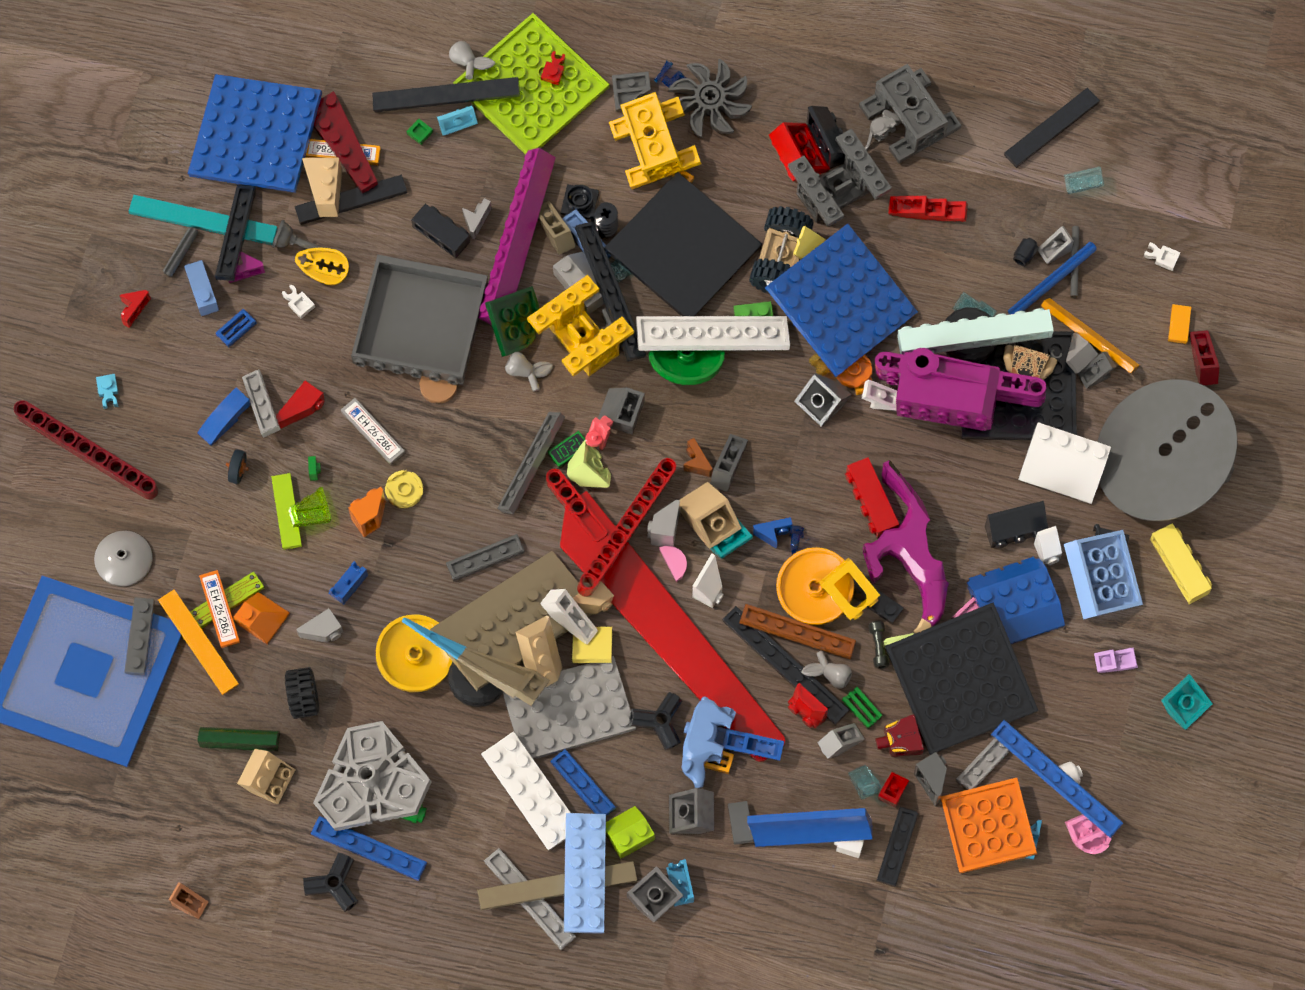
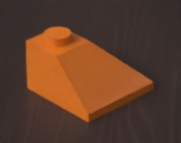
(261, 617)

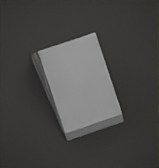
(1056, 245)
(1080, 353)

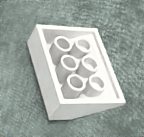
(1064, 463)

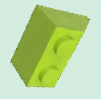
(629, 832)

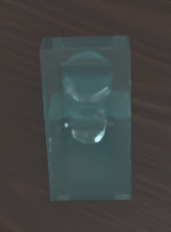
(864, 782)

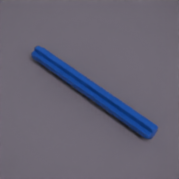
(1053, 278)

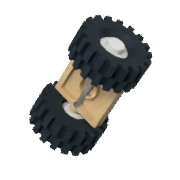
(782, 231)

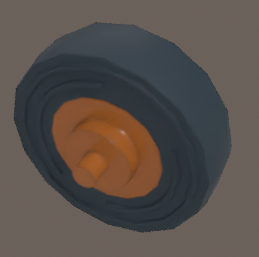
(237, 466)

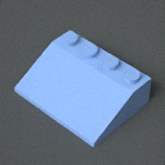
(1103, 574)

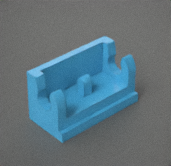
(679, 876)

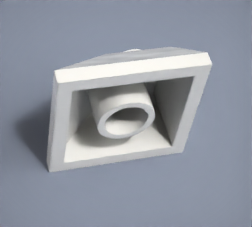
(708, 584)

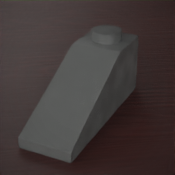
(728, 462)

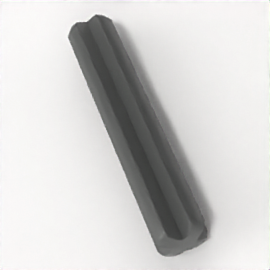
(180, 251)

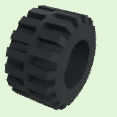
(301, 693)

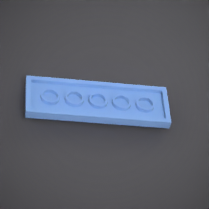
(584, 873)

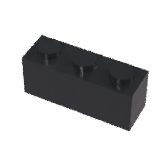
(441, 230)

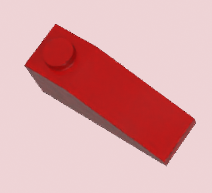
(301, 404)

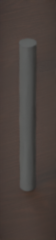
(1074, 274)

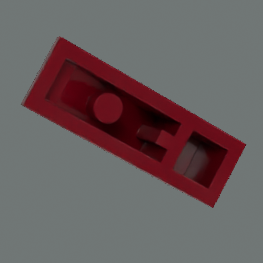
(1204, 358)

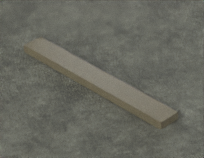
(547, 887)

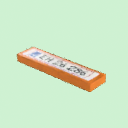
(219, 609)

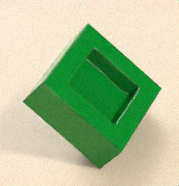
(419, 131)
(314, 468)

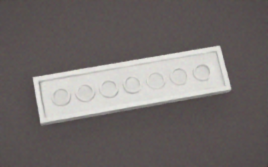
(712, 333)

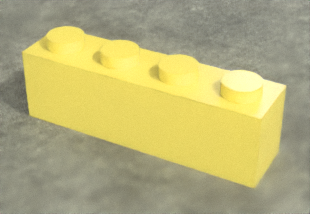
(1181, 563)

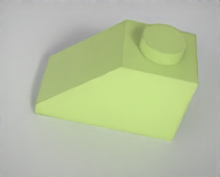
(587, 468)

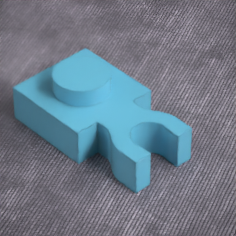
(107, 388)

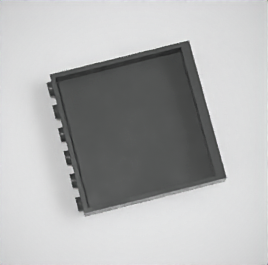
(419, 319)

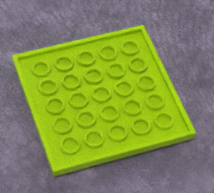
(542, 106)

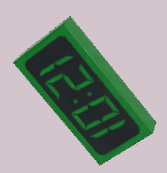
(565, 450)

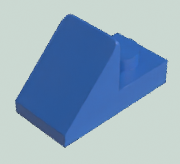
(767, 530)

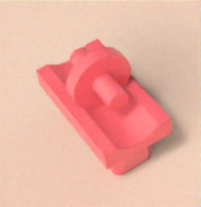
(599, 432)

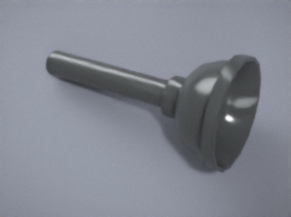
(285, 236)

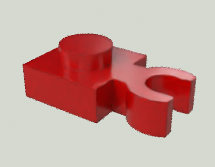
(553, 71)

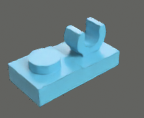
(457, 120)

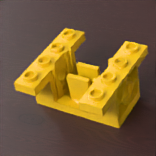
(655, 152)
(567, 318)

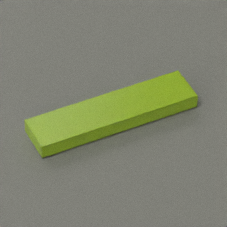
(284, 500)

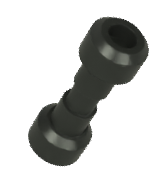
(881, 660)

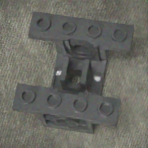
(922, 119)
(855, 179)

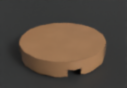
(437, 391)

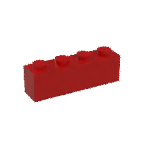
(871, 496)

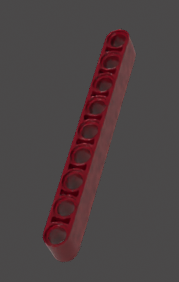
(81, 442)

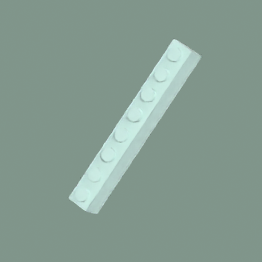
(977, 332)

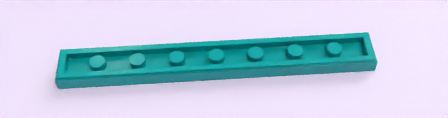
(197, 218)

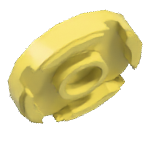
(404, 489)

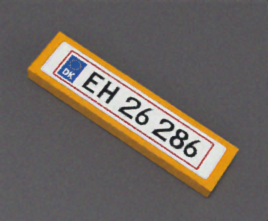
(320, 149)

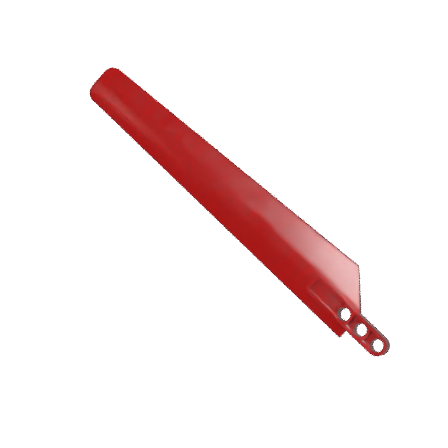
(656, 614)

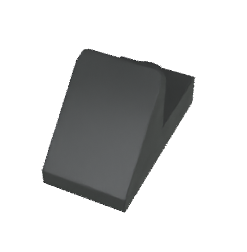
(1097, 370)

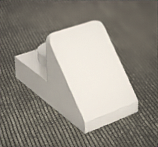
(879, 395)

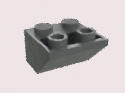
(623, 408)

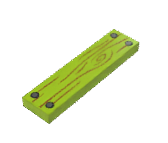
(235, 596)

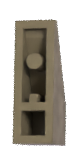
(555, 228)

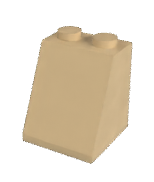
(709, 514)

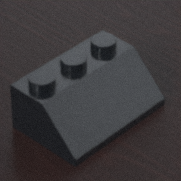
(824, 130)
(1016, 524)

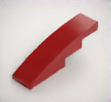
(927, 209)

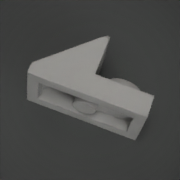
(475, 220)

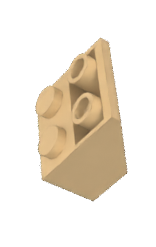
(266, 776)

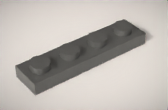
(139, 636)

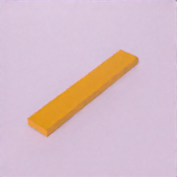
(1090, 335)
(198, 642)

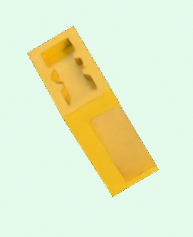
(828, 585)

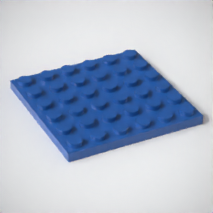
(255, 133)
(841, 300)

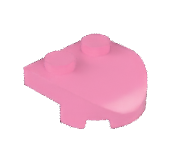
(1087, 835)

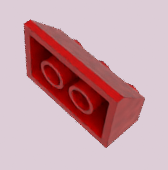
(795, 141)

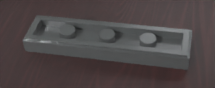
(485, 557)

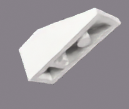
(568, 614)

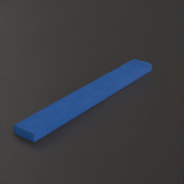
(1057, 779)

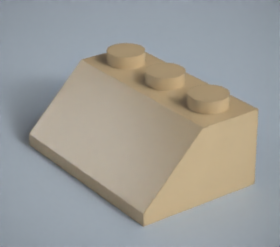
(540, 649)

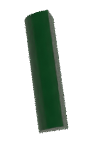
(238, 738)

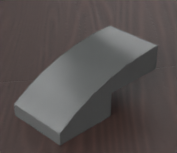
(738, 818)

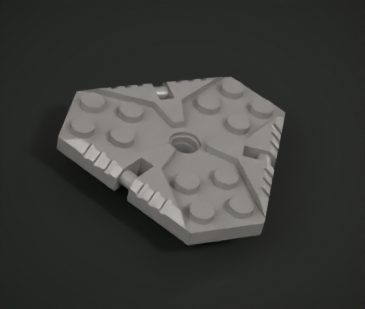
(392, 789)

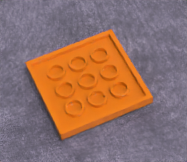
(988, 825)

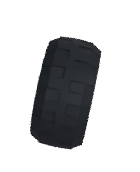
(973, 355)
(467, 694)

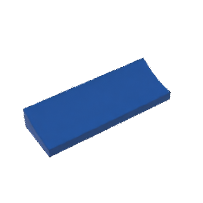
(810, 827)

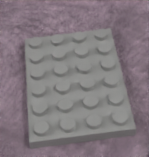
(573, 711)

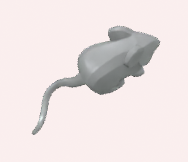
(882, 126)

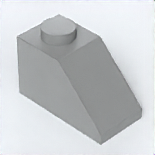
(321, 628)
(840, 740)

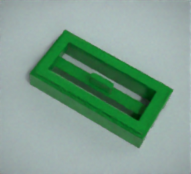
(851, 695)

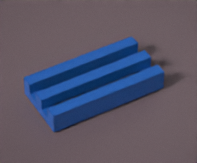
(240, 333)

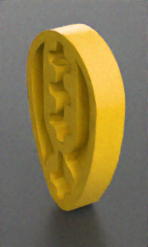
(323, 276)

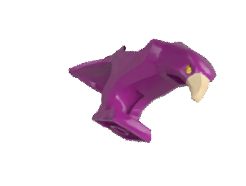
(911, 548)

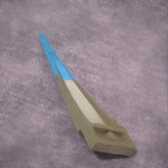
(508, 677)

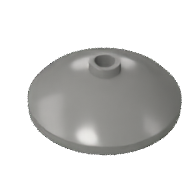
(127, 569)

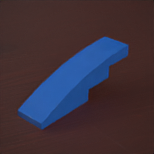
(749, 743)

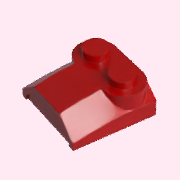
(808, 707)

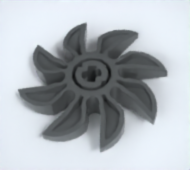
(720, 96)

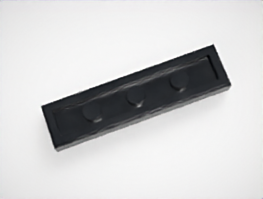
(897, 846)

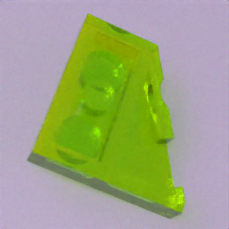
(310, 510)

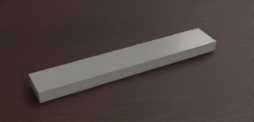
(538, 909)

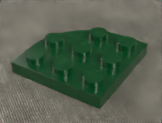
(509, 320)

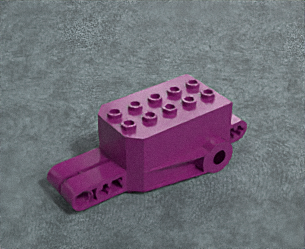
(953, 389)

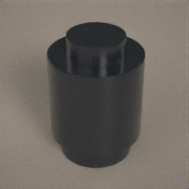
(1025, 251)

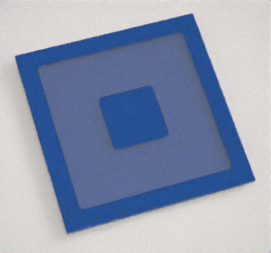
(69, 672)

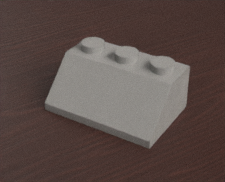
(571, 270)

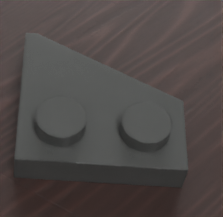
(629, 87)

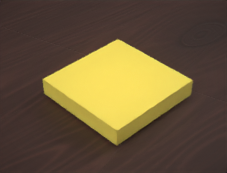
(597, 650)

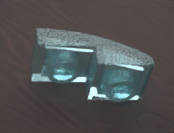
(967, 301)

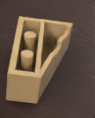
(325, 183)

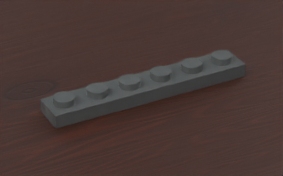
(531, 462)

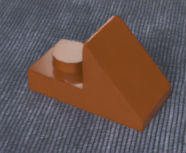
(699, 464)

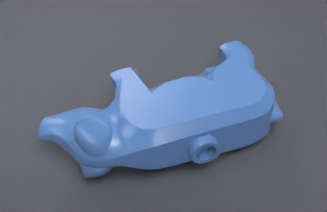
(701, 736)

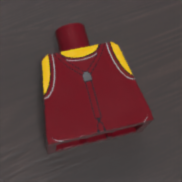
(901, 738)

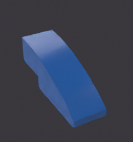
(224, 416)

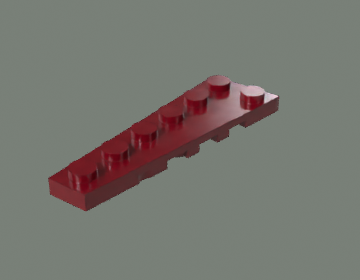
(338, 134)

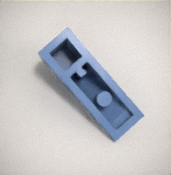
(201, 288)

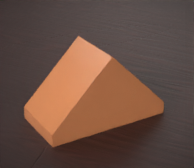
(188, 901)

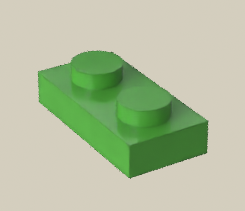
(754, 309)

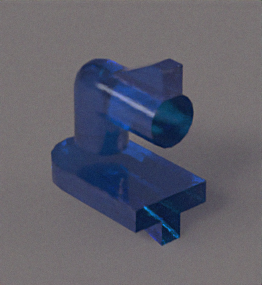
(667, 81)
(796, 533)

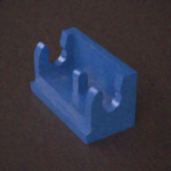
(348, 583)

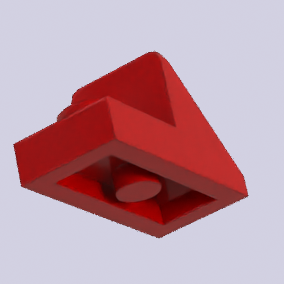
(136, 303)
(893, 789)

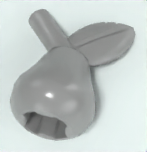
(462, 54)
(519, 366)
(837, 674)

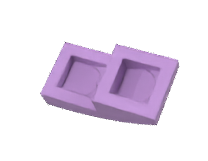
(1115, 660)

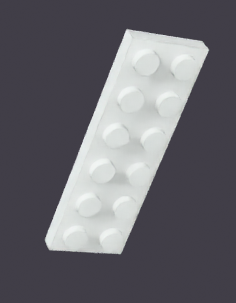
(528, 789)

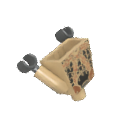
(1028, 361)

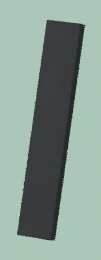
(1051, 127)
(354, 198)
(235, 233)

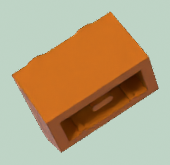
(368, 511)

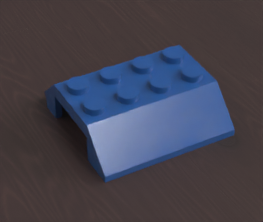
(1022, 598)

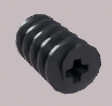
(606, 219)

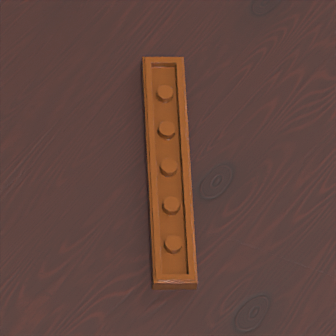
(797, 631)

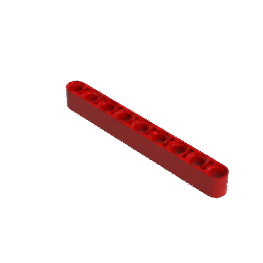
(623, 534)

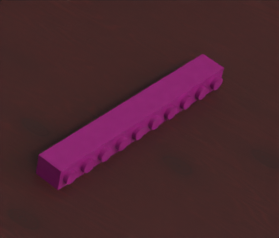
(519, 227)

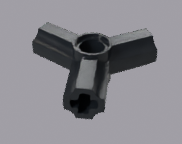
(666, 710)
(341, 892)

